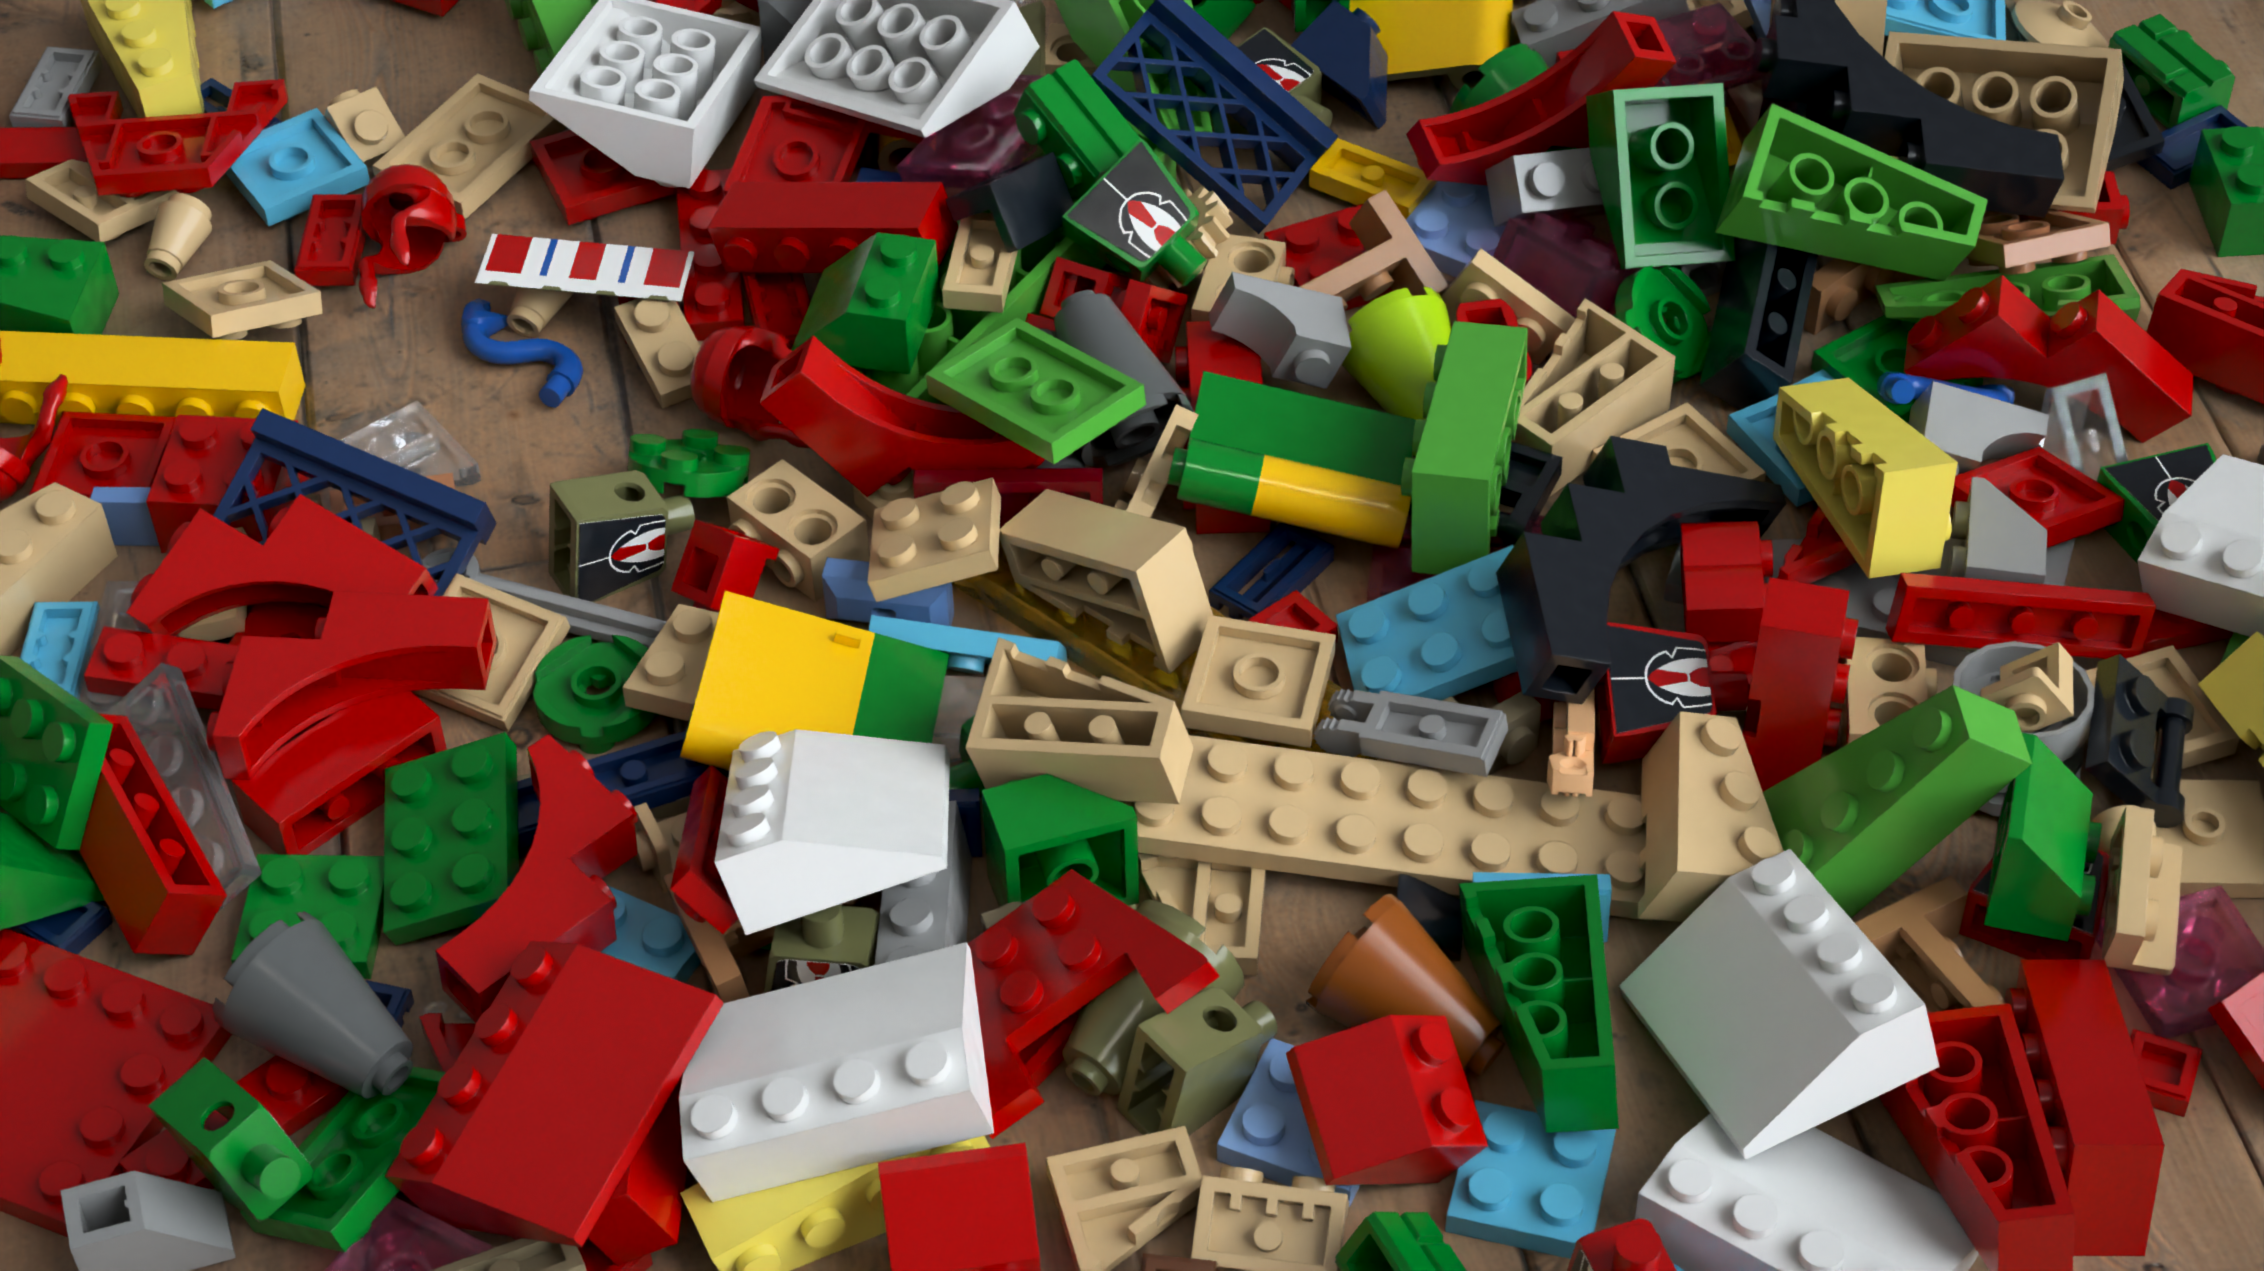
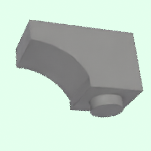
(1289, 327)
(1975, 425)

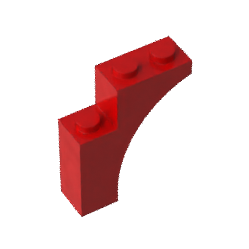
(1548, 109)
(2007, 336)
(875, 431)
(302, 561)
(358, 653)
(559, 888)

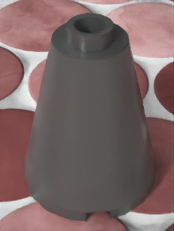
(1101, 331)
(315, 1009)

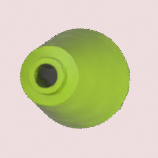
(1396, 348)

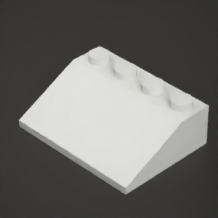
(901, 59)
(652, 85)
(2210, 550)
(828, 821)
(1779, 1007)
(837, 1075)
(1796, 1209)

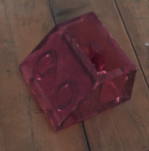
(1708, 49)
(1563, 260)

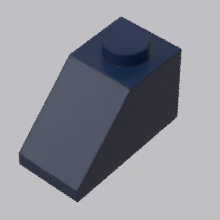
(1349, 59)

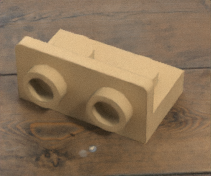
(2141, 897)
(1268, 1225)

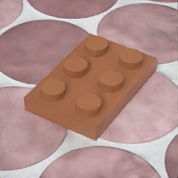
(2021, 240)

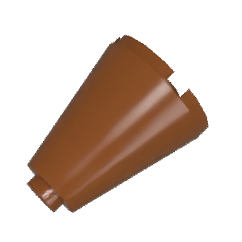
(1404, 972)

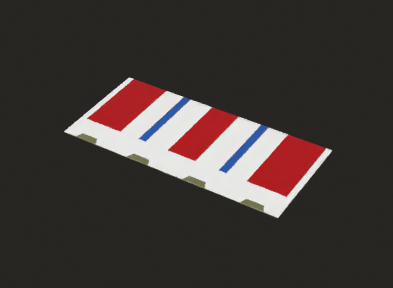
(585, 267)

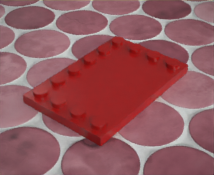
(80, 1069)

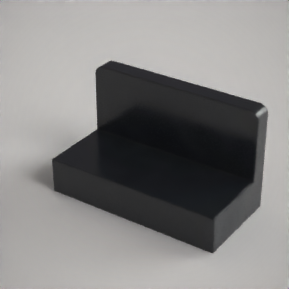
(1023, 200)

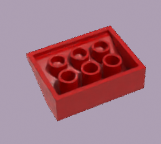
(552, 1094)

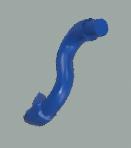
(480, 323)
(1902, 388)

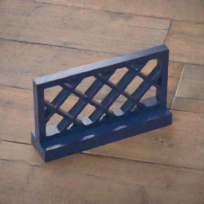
(1233, 87)
(361, 476)

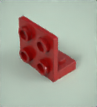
(1150, 310)

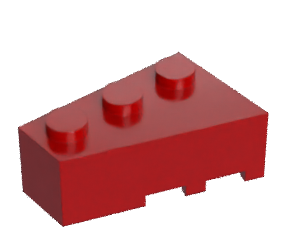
(2213, 330)
(1797, 677)

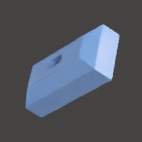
(851, 599)

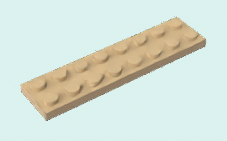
(1388, 820)

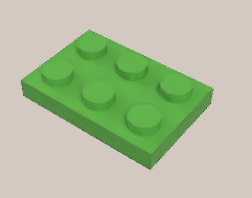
(1036, 390)

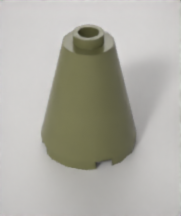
(1107, 1025)

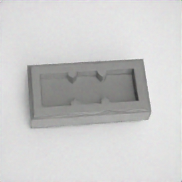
(54, 78)

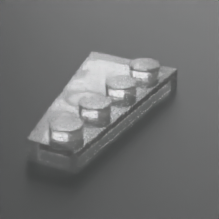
(178, 747)

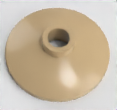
(2056, 24)

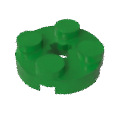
(1669, 293)
(690, 462)
(583, 718)

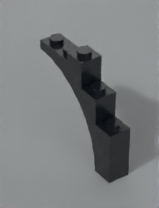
(1823, 60)
(1561, 580)

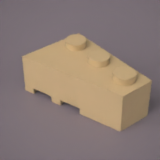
(1116, 568)
(1081, 729)

